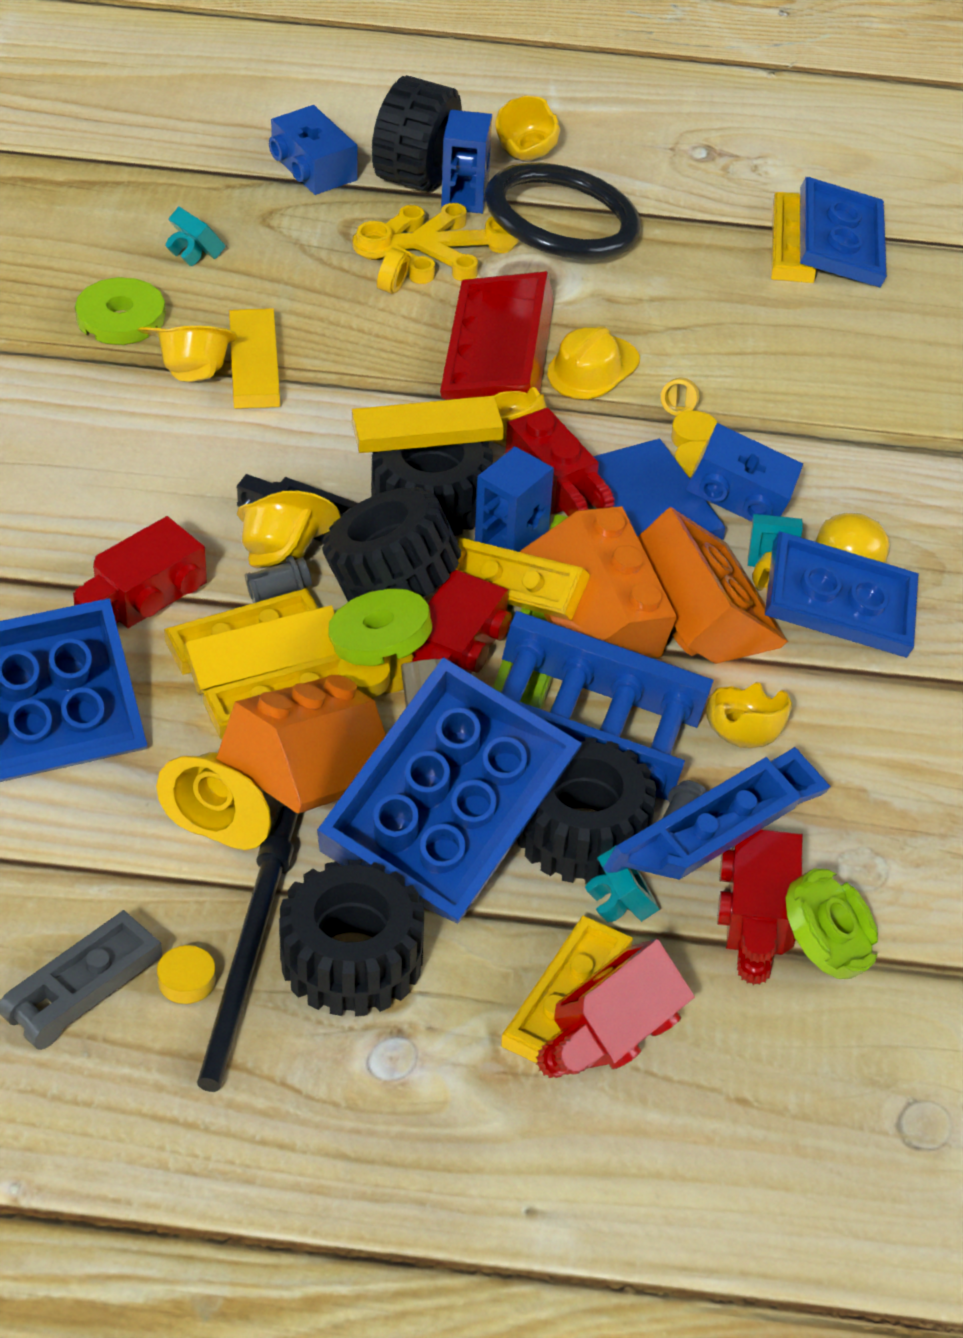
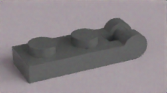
(80, 978)

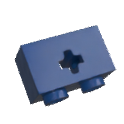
(314, 149)
(466, 159)
(743, 475)
(513, 501)

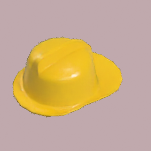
(192, 351)
(591, 363)
(284, 525)
(214, 801)

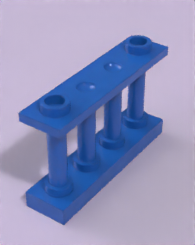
(614, 673)

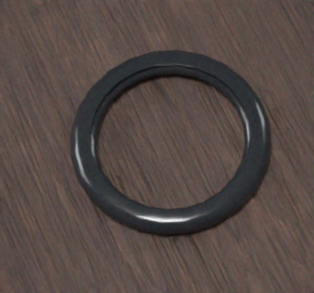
(553, 243)

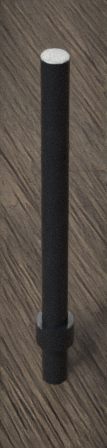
(273, 860)

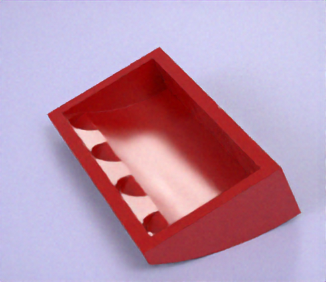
(498, 336)

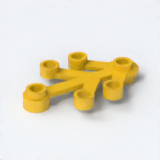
(377, 238)

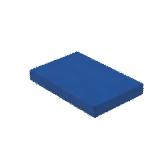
(842, 232)
(648, 482)
(842, 594)

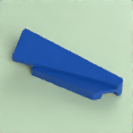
(720, 817)

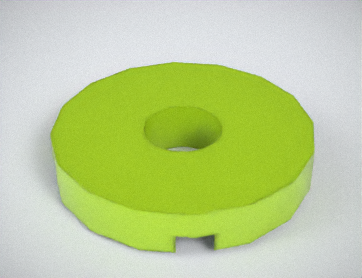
(99, 301)
(357, 624)
(831, 924)

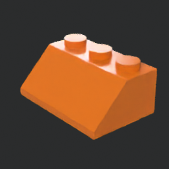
(708, 591)
(623, 593)
(303, 740)

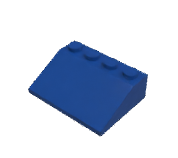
(64, 691)
(448, 790)

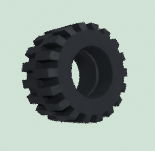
(411, 132)
(443, 470)
(392, 543)
(597, 780)
(351, 973)

